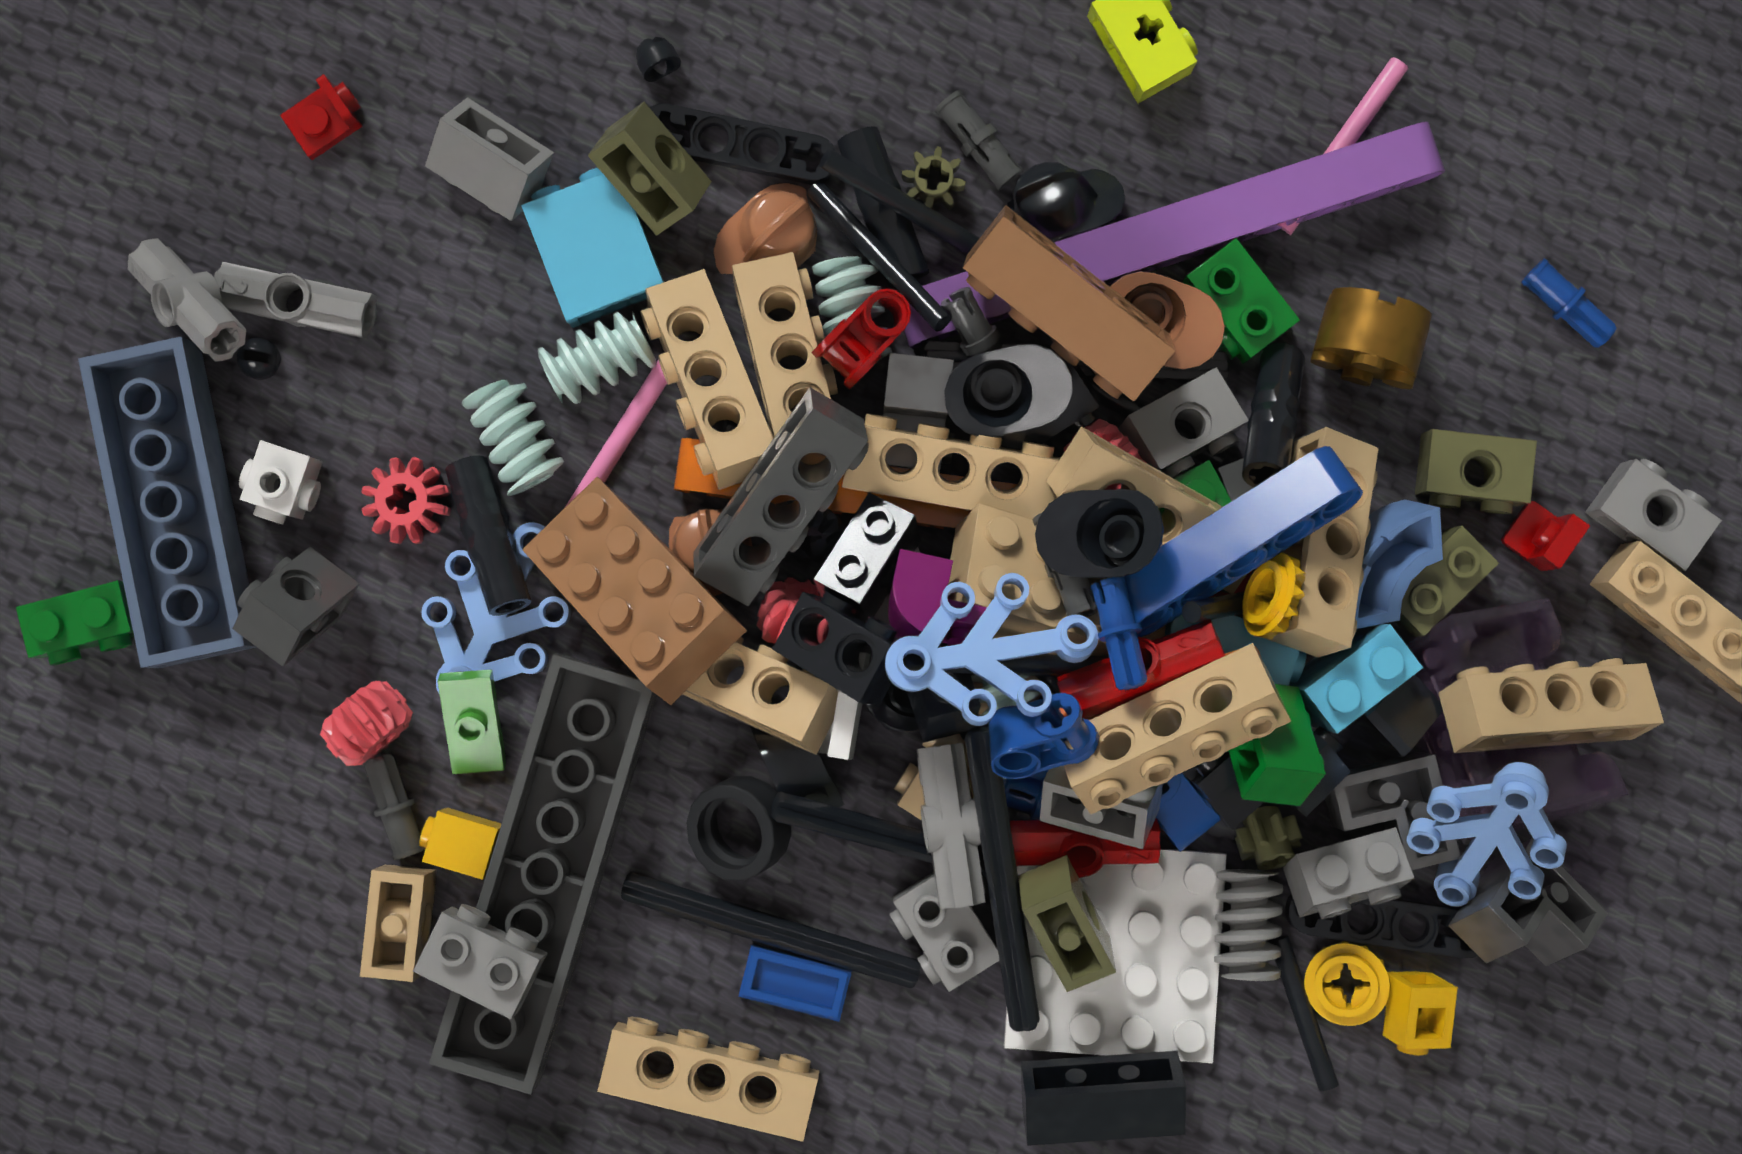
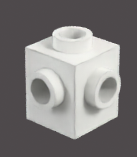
(297, 488)

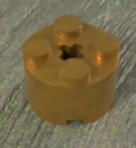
(1371, 337)

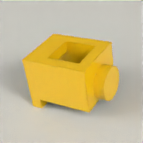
(1419, 1012)

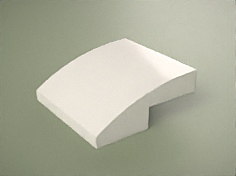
(843, 732)

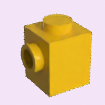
(459, 842)

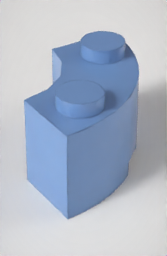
(1398, 547)

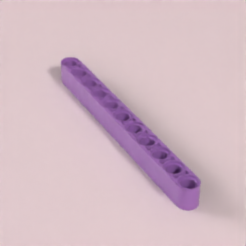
(1228, 213)

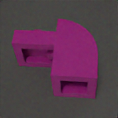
(917, 596)

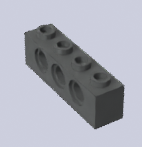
(812, 427)

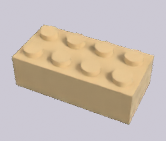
(1000, 543)

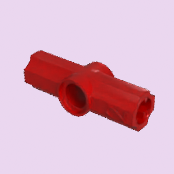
(1166, 656)
(1041, 842)

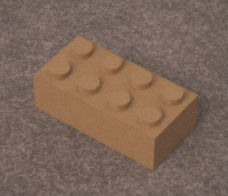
(1069, 304)
(634, 591)

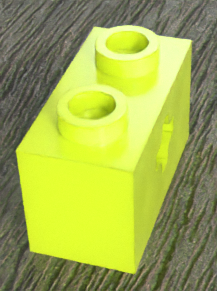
(1144, 65)

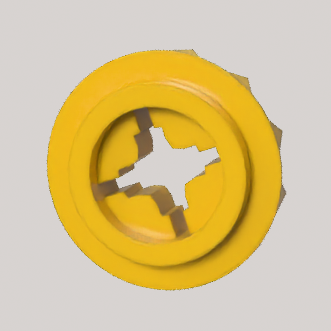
(1273, 596)
(1330, 1000)

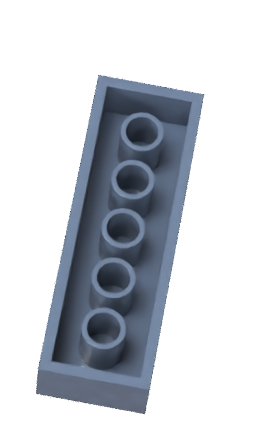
(167, 500)

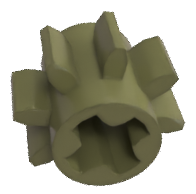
(922, 170)
(1268, 838)

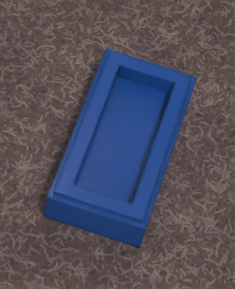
(795, 982)

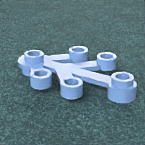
(490, 628)
(983, 653)
(1514, 791)

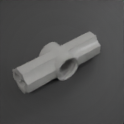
(186, 299)
(322, 307)
(950, 826)

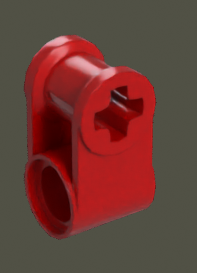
(858, 341)

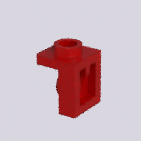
(323, 117)
(1543, 537)

